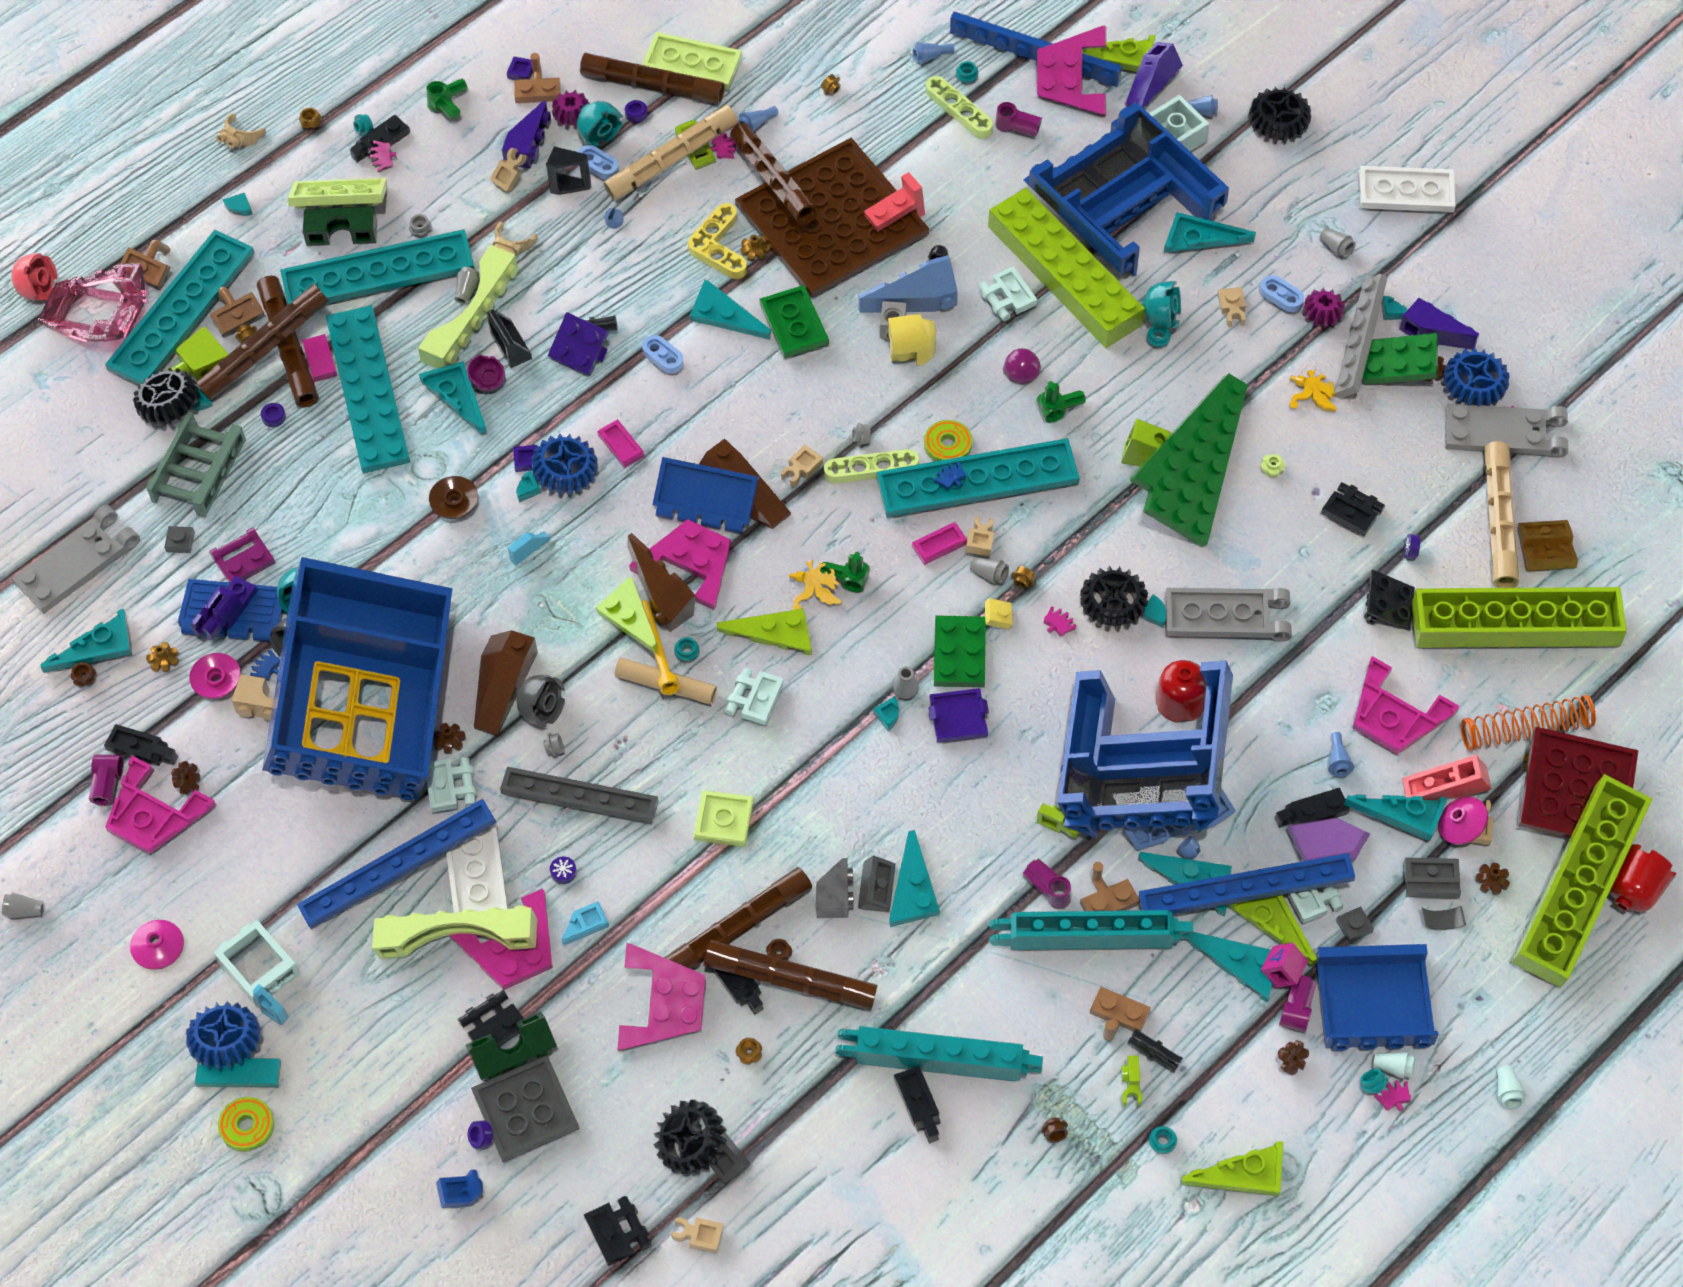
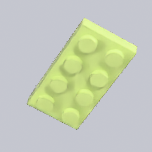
(693, 58)
(337, 192)

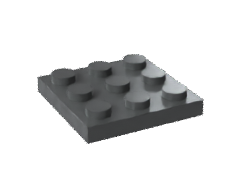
(525, 1108)

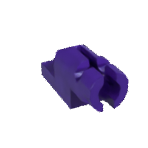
(223, 608)

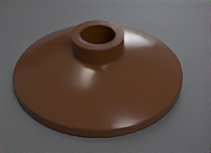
(453, 489)

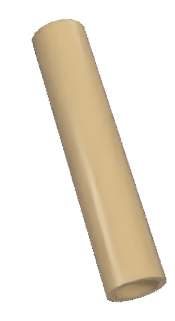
(649, 676)

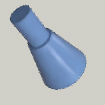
(926, 51)
(1205, 105)
(757, 118)
(1340, 761)

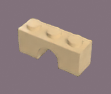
(252, 697)

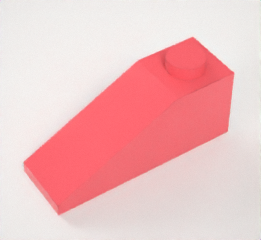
(1450, 780)

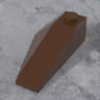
(767, 506)
(668, 594)
(501, 674)

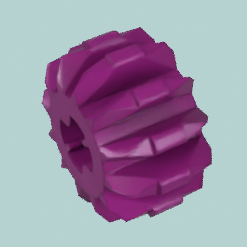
(568, 107)
(1324, 307)

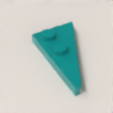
(1199, 233)
(719, 310)
(455, 389)
(99, 644)
(1403, 812)
(1184, 870)
(914, 892)
(1236, 959)

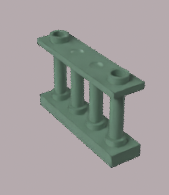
(212, 479)

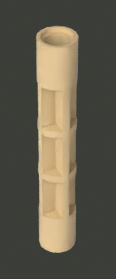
(671, 152)
(1501, 515)

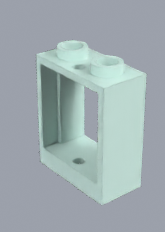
(271, 981)

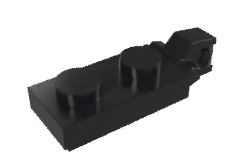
(388, 132)
(140, 745)
(1313, 808)
(741, 989)
(919, 1102)

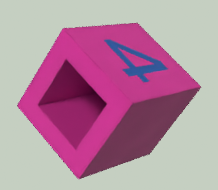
(1284, 965)

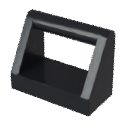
(559, 181)
(508, 339)

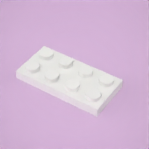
(1407, 188)
(477, 873)

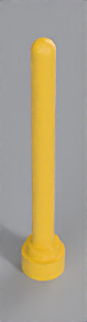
(668, 681)

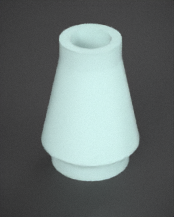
(1396, 1064)
(1509, 1088)

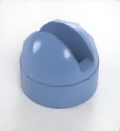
(617, 220)
(1189, 848)

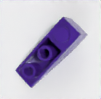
(1154, 72)
(528, 134)
(1427, 319)

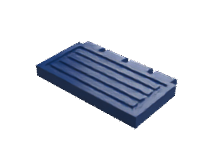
(705, 492)
(258, 617)

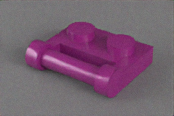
(245, 563)

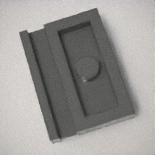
(1432, 877)

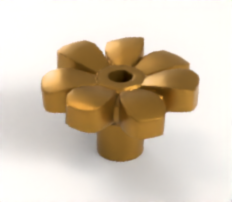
(754, 247)
(162, 656)

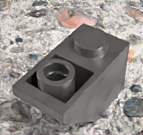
(833, 893)

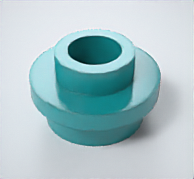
(967, 72)
(362, 124)
(1155, 331)
(686, 643)
(1373, 1081)
(1163, 1132)

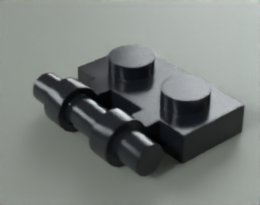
(1350, 513)
(501, 1025)
(608, 1233)

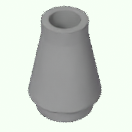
(1338, 242)
(466, 284)
(991, 569)
(905, 684)
(21, 906)

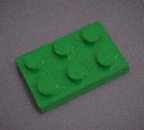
(794, 321)
(1402, 359)
(959, 651)

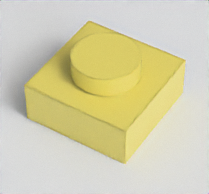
(998, 613)

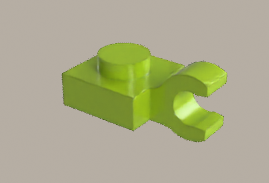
(1054, 819)
(1131, 1074)

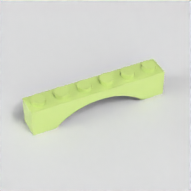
(445, 342)
(402, 935)

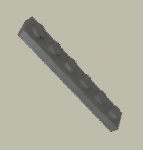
(579, 795)

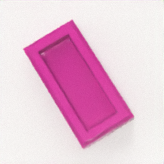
(319, 357)
(620, 443)
(939, 543)

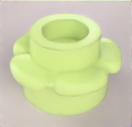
(1272, 470)

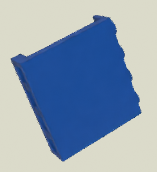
(1375, 997)

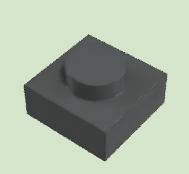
(179, 539)
(1354, 924)

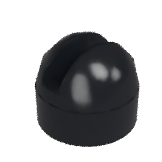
(937, 251)

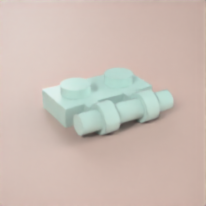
(1013, 288)
(761, 699)
(441, 784)
(1311, 904)

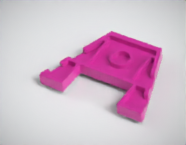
(1062, 71)
(697, 552)
(1392, 720)
(146, 820)
(517, 965)
(674, 999)

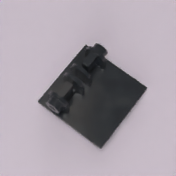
(1389, 601)

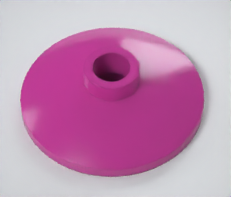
(212, 667)
(1467, 827)
(158, 954)

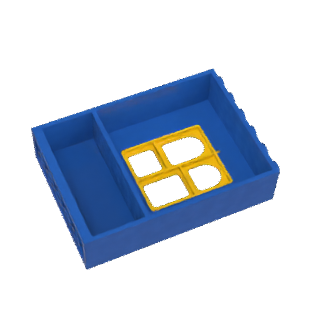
(366, 630)

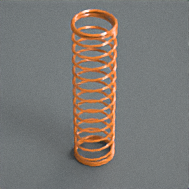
(1583, 715)

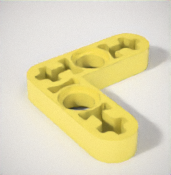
(711, 244)

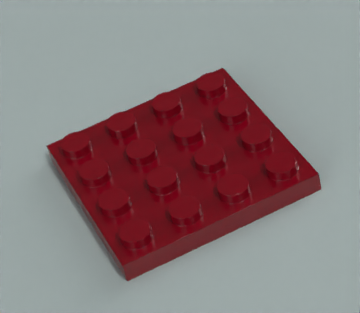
(1563, 775)

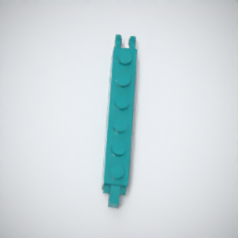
(1090, 930)
(939, 1053)

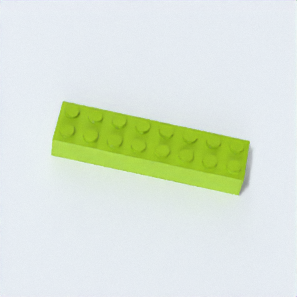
(1066, 267)
(1518, 617)
(1582, 881)

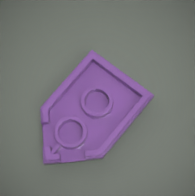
(1327, 838)

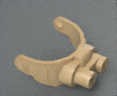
(238, 138)
(512, 246)

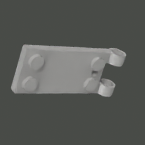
(1475, 427)
(74, 560)
(1226, 613)

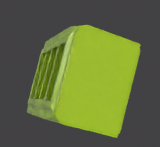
(702, 161)

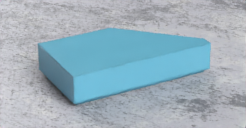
(526, 546)
(585, 922)
(269, 1005)

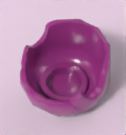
(1022, 366)
(486, 373)

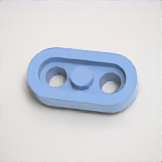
(601, 163)
(1283, 293)
(666, 354)

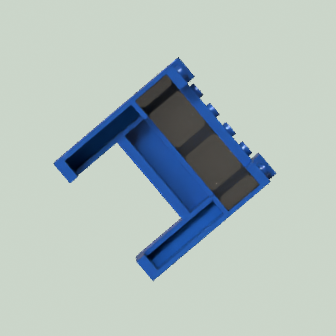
(1122, 179)
(1142, 776)

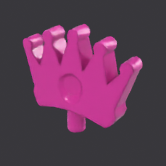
(724, 147)
(383, 155)
(1058, 622)
(1393, 1096)

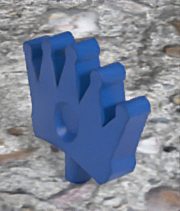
(950, 476)
(266, 667)

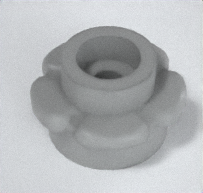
(419, 225)
(861, 434)
(554, 744)

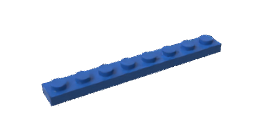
(1027, 46)
(396, 863)
(1249, 885)

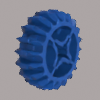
(1476, 378)
(553, 473)
(223, 1035)

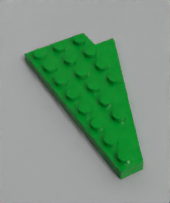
(1191, 464)

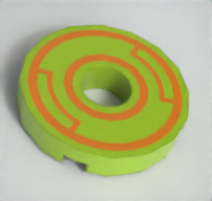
(947, 430)
(238, 1111)

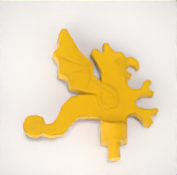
(1313, 386)
(813, 580)

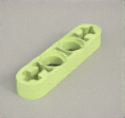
(957, 108)
(870, 462)

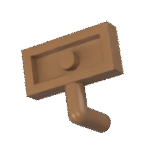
(538, 88)
(153, 270)
(235, 312)
(1113, 898)
(1118, 1012)

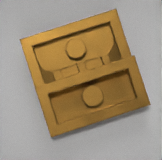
(1547, 545)

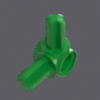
(440, 97)
(1054, 405)
(852, 575)

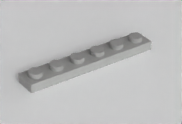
(1361, 336)

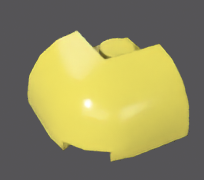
(912, 338)

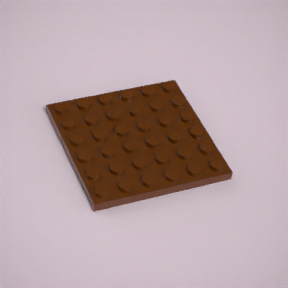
(840, 238)

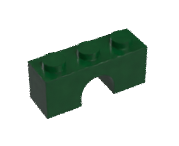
(322, 223)
(534, 1041)

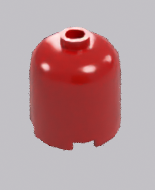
(1181, 691)
(1641, 880)

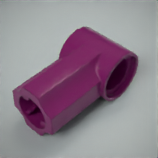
(1010, 119)
(105, 772)
(1048, 882)
(1297, 1008)

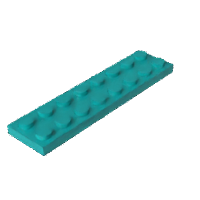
(381, 268)
(179, 308)
(367, 389)
(987, 477)

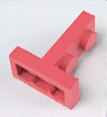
(897, 204)

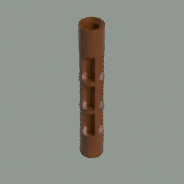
(652, 78)
(773, 174)
(262, 341)
(290, 349)
(744, 918)
(790, 975)

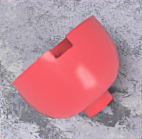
(34, 276)

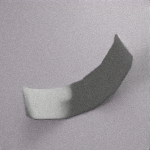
(1444, 919)

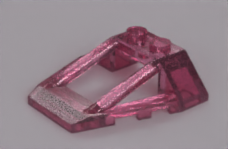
(128, 280)

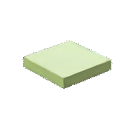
(723, 818)

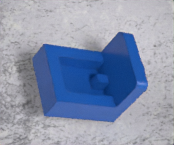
(459, 1190)

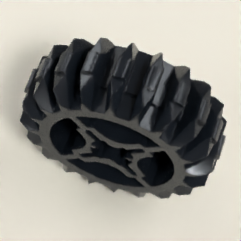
(1280, 114)
(165, 397)
(1114, 606)
(694, 1151)

